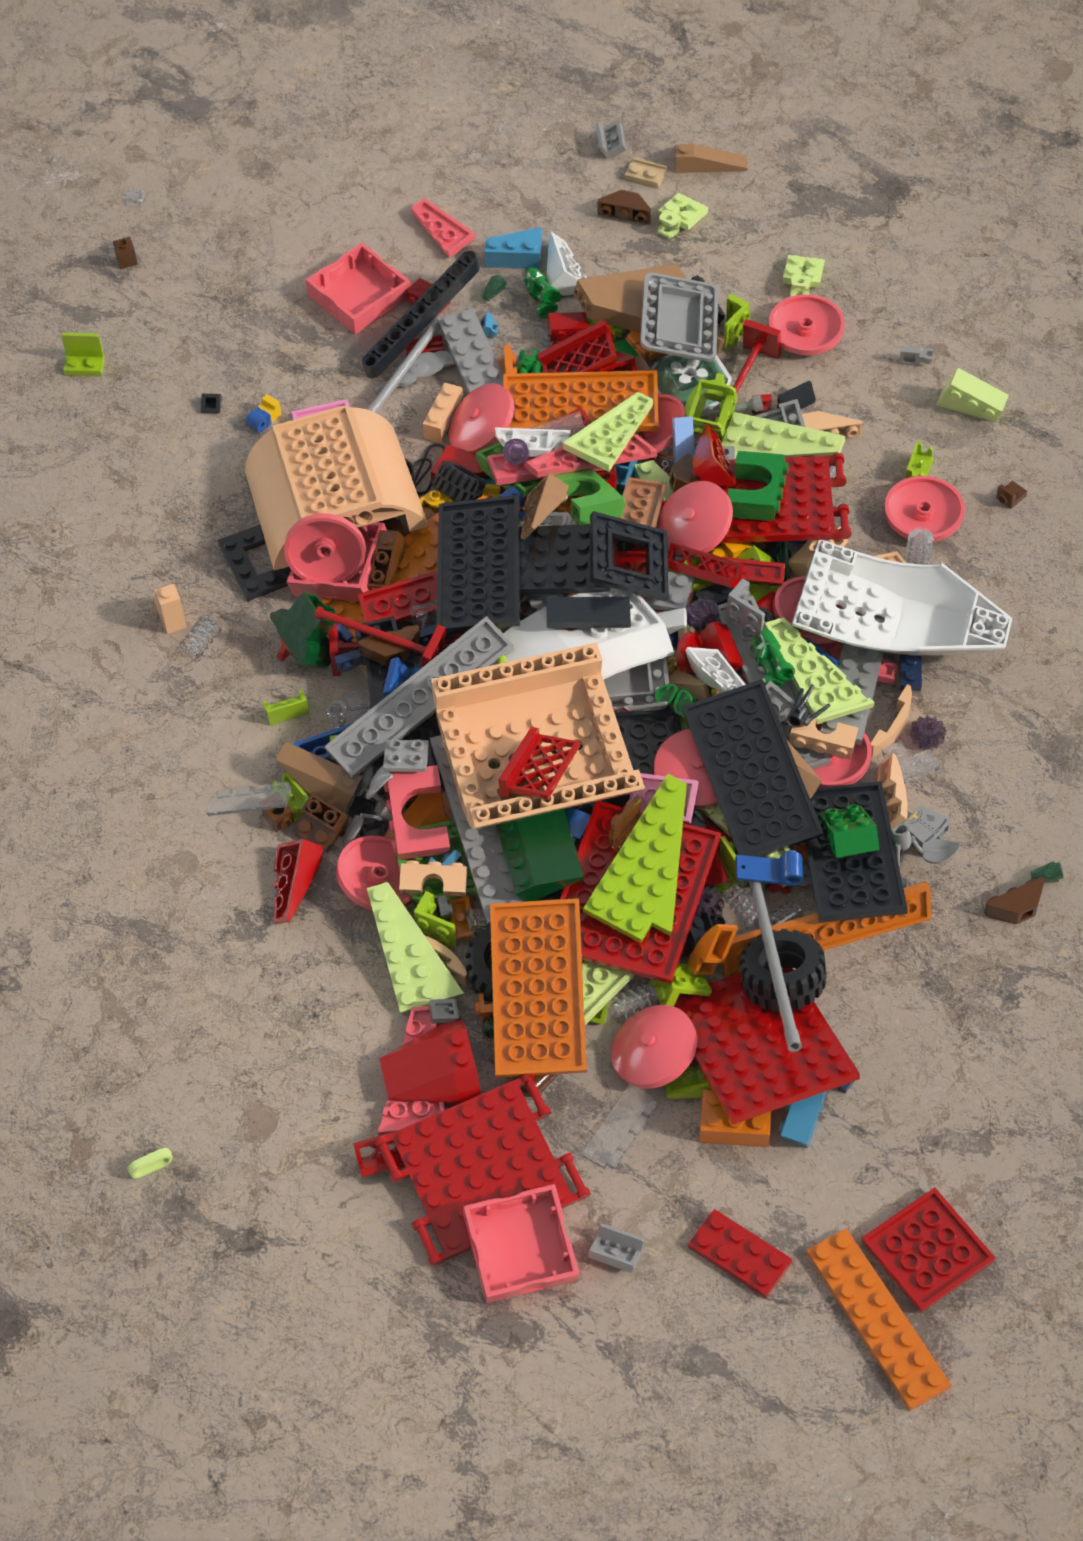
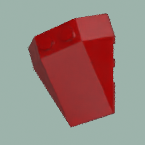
(433, 1067)

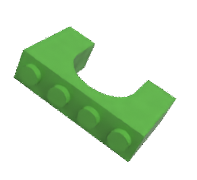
(596, 493)

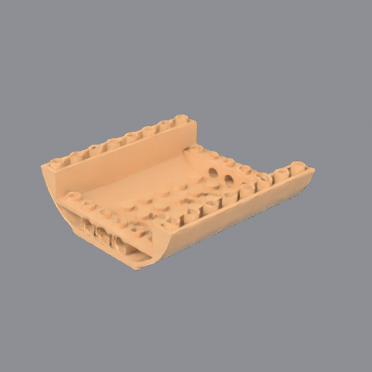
(360, 453)
(493, 707)

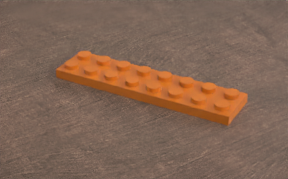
(878, 1319)

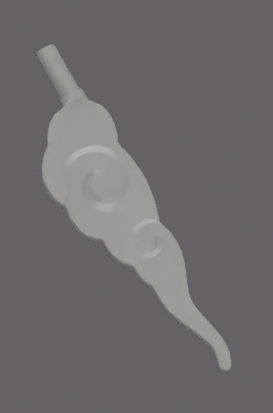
(424, 366)

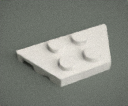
(539, 440)

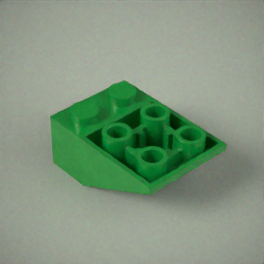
(849, 830)

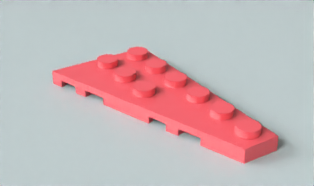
(562, 461)
(404, 1113)

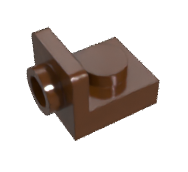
(1010, 494)

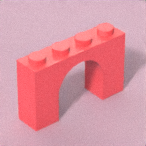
(409, 840)

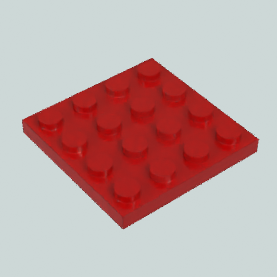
(928, 1249)

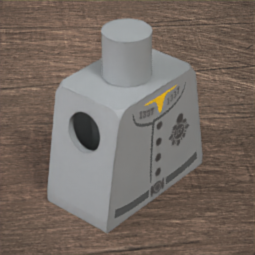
(927, 825)

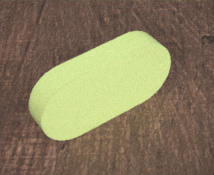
(150, 1163)

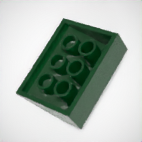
(540, 854)

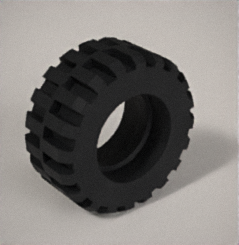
(794, 951)
(476, 962)

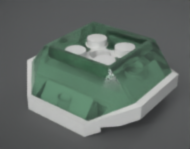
(680, 375)

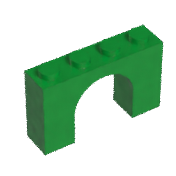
(764, 502)

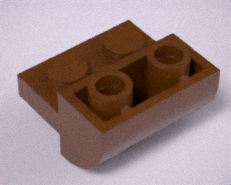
(321, 822)

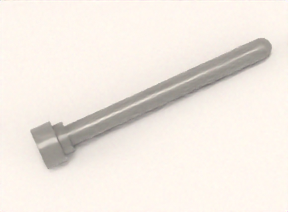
(753, 404)

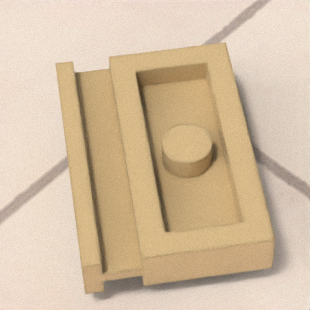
(645, 172)

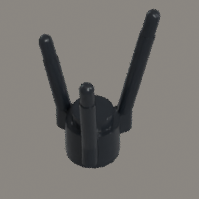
(799, 713)

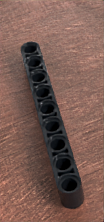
(420, 314)

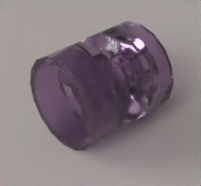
(516, 452)

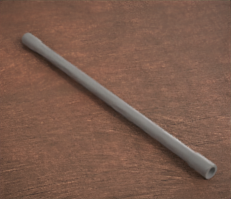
(431, 331)
(791, 1033)

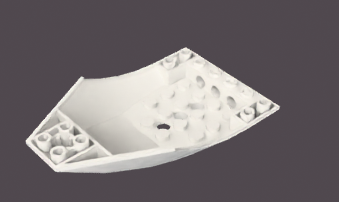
(922, 606)
(618, 647)

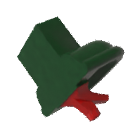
(303, 633)

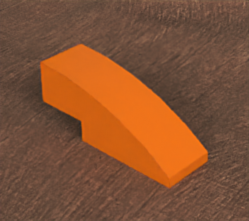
(712, 949)

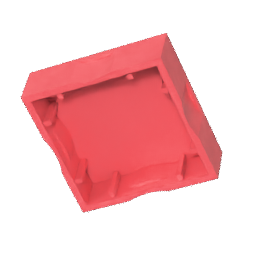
(358, 288)
(348, 589)
(520, 1244)

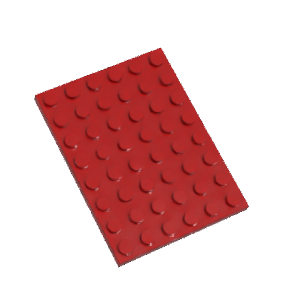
(658, 953)
(747, 1053)

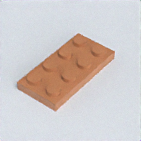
(643, 501)

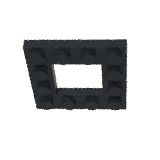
(655, 582)
(251, 584)

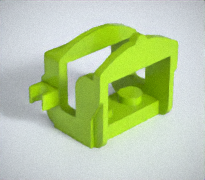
(718, 392)

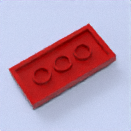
(399, 598)
(740, 1253)

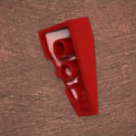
(710, 462)
(295, 868)

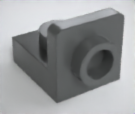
(443, 909)
(444, 1010)

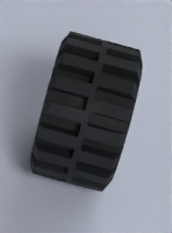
(458, 482)

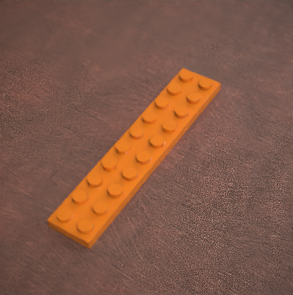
(841, 932)

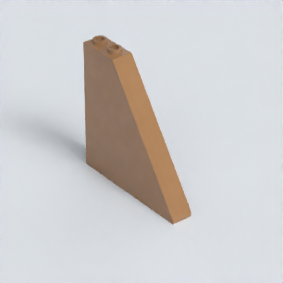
(619, 297)

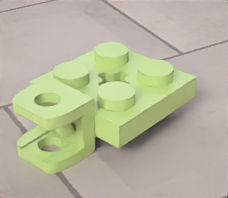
(673, 218)
(800, 280)

